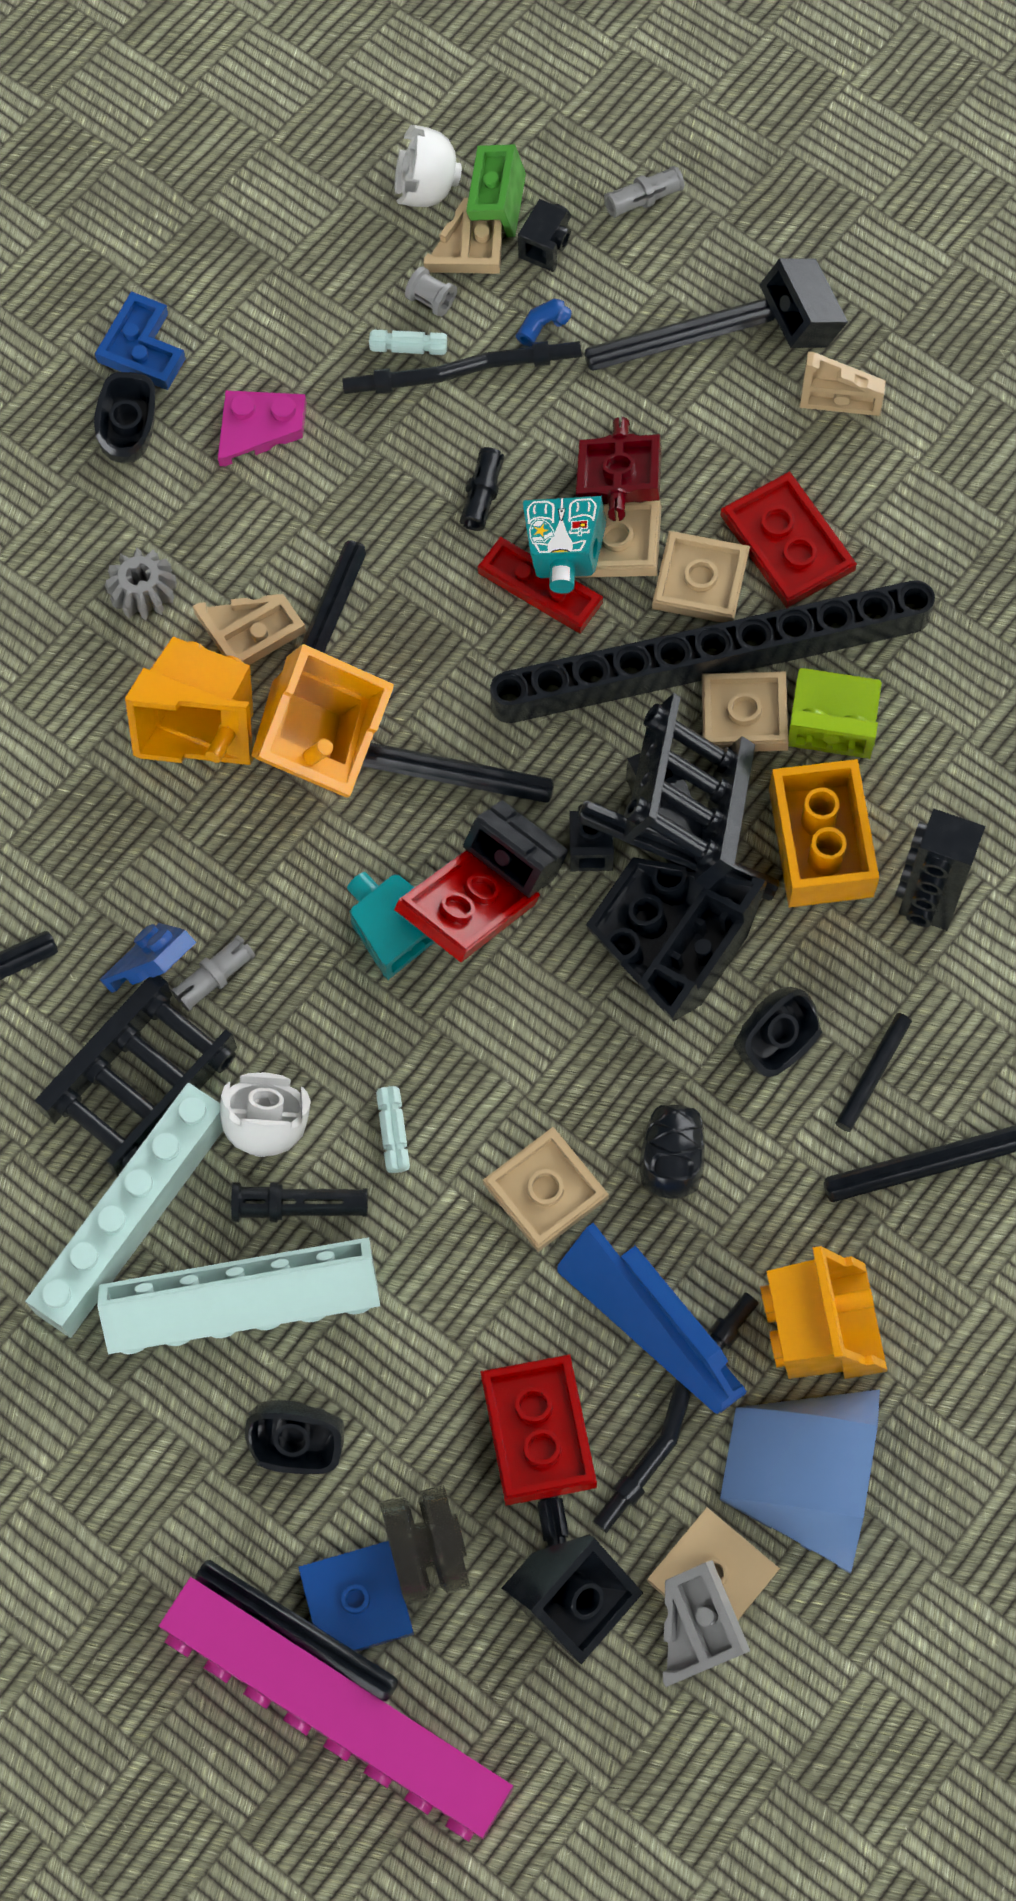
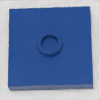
(357, 1597)

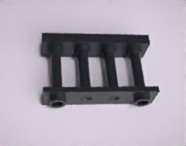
(725, 792)
(123, 1034)

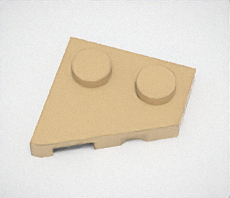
(467, 246)
(840, 388)
(251, 627)

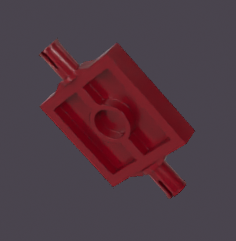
(620, 468)

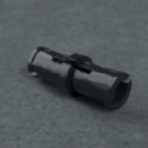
(482, 489)

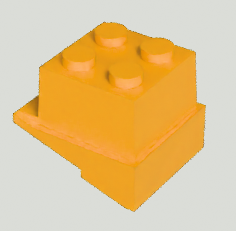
(192, 707)
(321, 719)
(823, 1317)

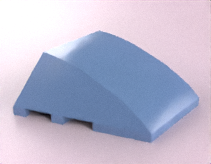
(805, 1469)

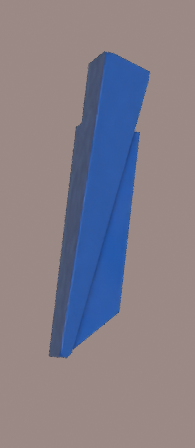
(651, 1315)

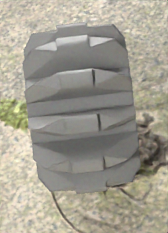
(141, 584)

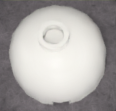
(426, 168)
(264, 1113)

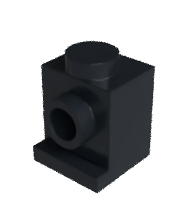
(544, 234)
(586, 850)

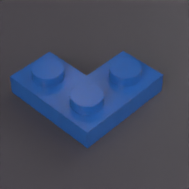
(132, 346)

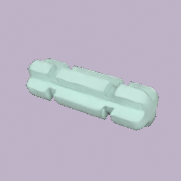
(408, 342)
(393, 1129)

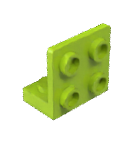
(834, 713)

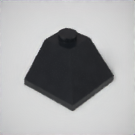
(573, 1593)

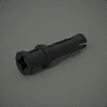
(354, 1202)

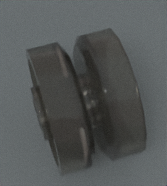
(425, 1544)

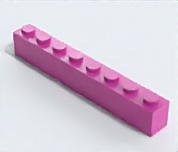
(337, 1709)

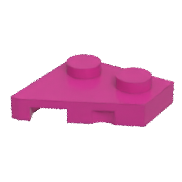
(259, 422)

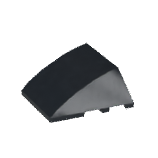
(675, 931)

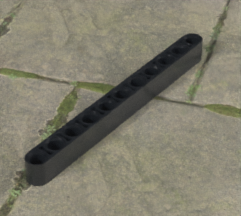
(726, 637)

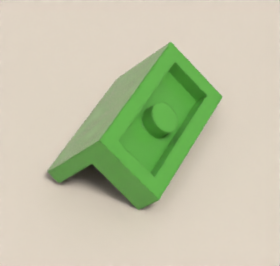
(497, 186)

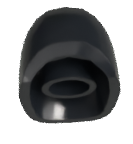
(125, 416)
(778, 1031)
(673, 1152)
(294, 1437)

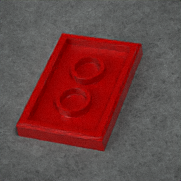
(788, 539)
(464, 905)
(538, 1430)

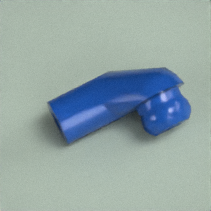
(552, 310)

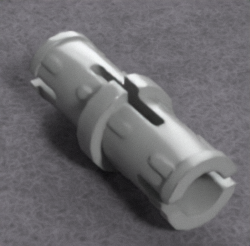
(644, 191)
(213, 973)

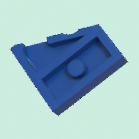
(154, 954)

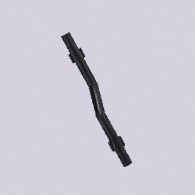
(384, 380)
(630, 1488)

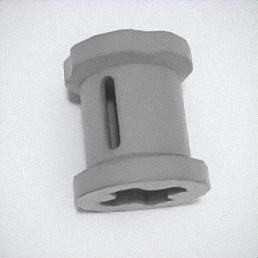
(430, 291)

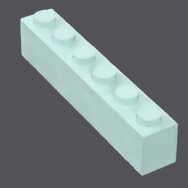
(127, 1210)
(238, 1296)

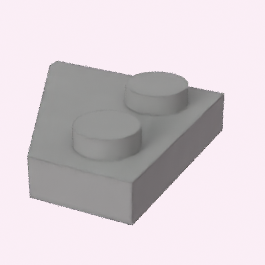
(699, 1624)

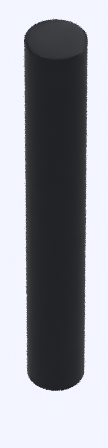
(873, 1072)

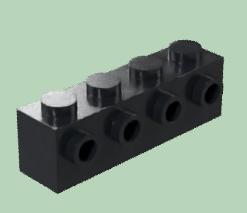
(937, 868)

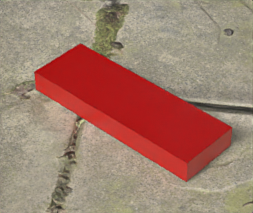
(514, 571)

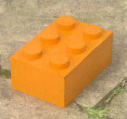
(823, 833)

